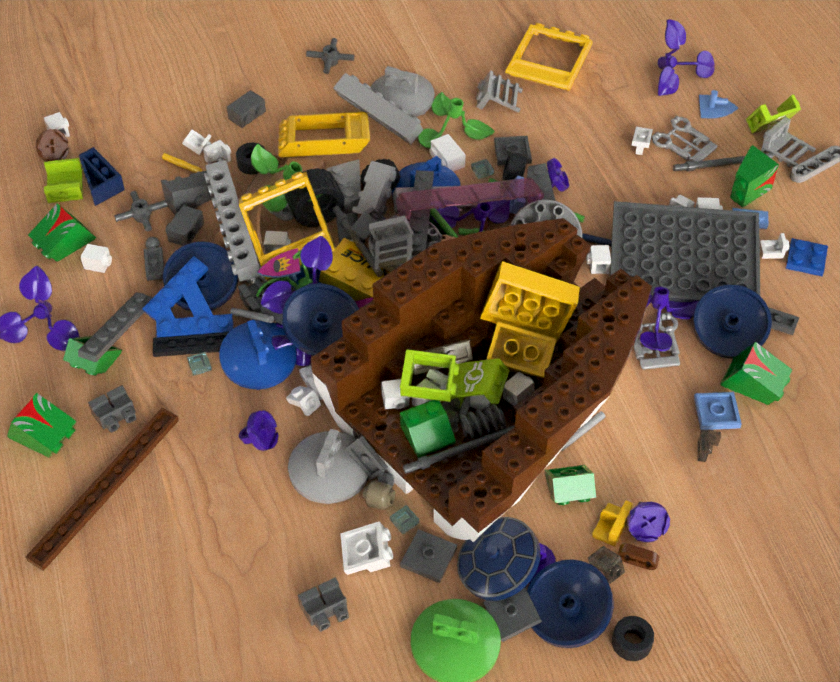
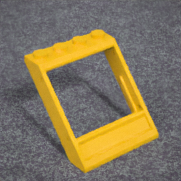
(545, 74)
(356, 134)
(265, 193)

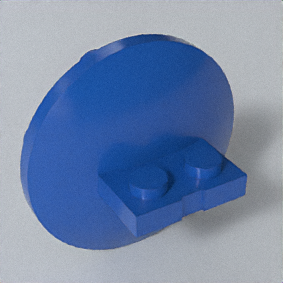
(442, 175)
(252, 360)

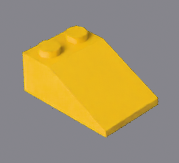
(521, 349)

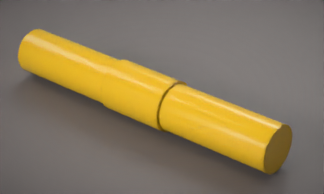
(181, 163)

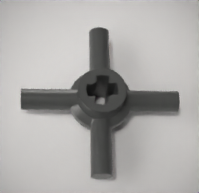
(330, 55)
(141, 211)

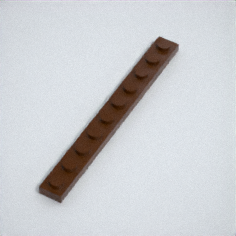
(101, 489)

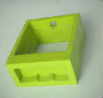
(430, 359)

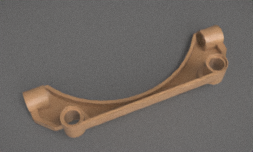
(261, 180)

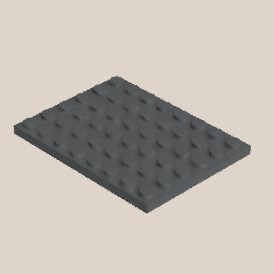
(686, 248)

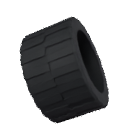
(322, 183)

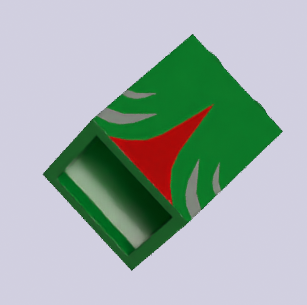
(753, 177)
(60, 234)
(757, 375)
(41, 426)

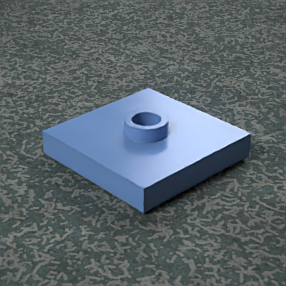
(717, 411)

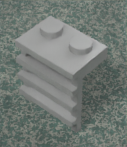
(490, 89)
(778, 138)
(390, 235)

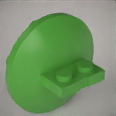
(455, 641)

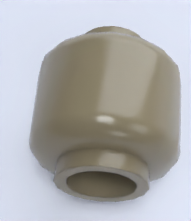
(379, 495)

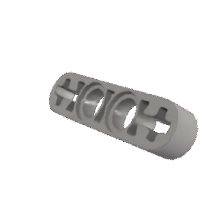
(816, 163)

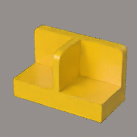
(612, 523)

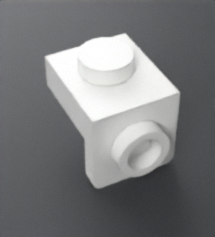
(196, 142)
(774, 248)
(304, 398)

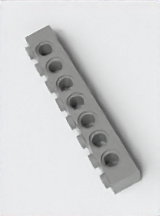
(232, 220)

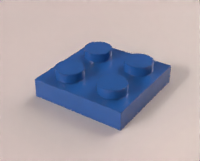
(806, 257)

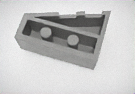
(348, 179)
(376, 189)

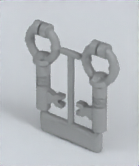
(700, 155)
(659, 362)

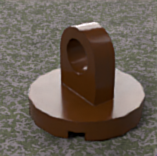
(52, 145)

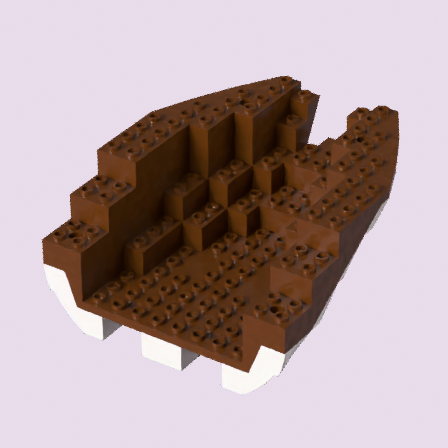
(440, 302)

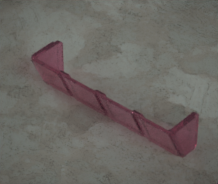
(467, 194)

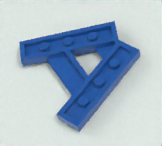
(185, 286)

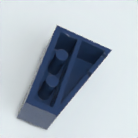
(101, 176)

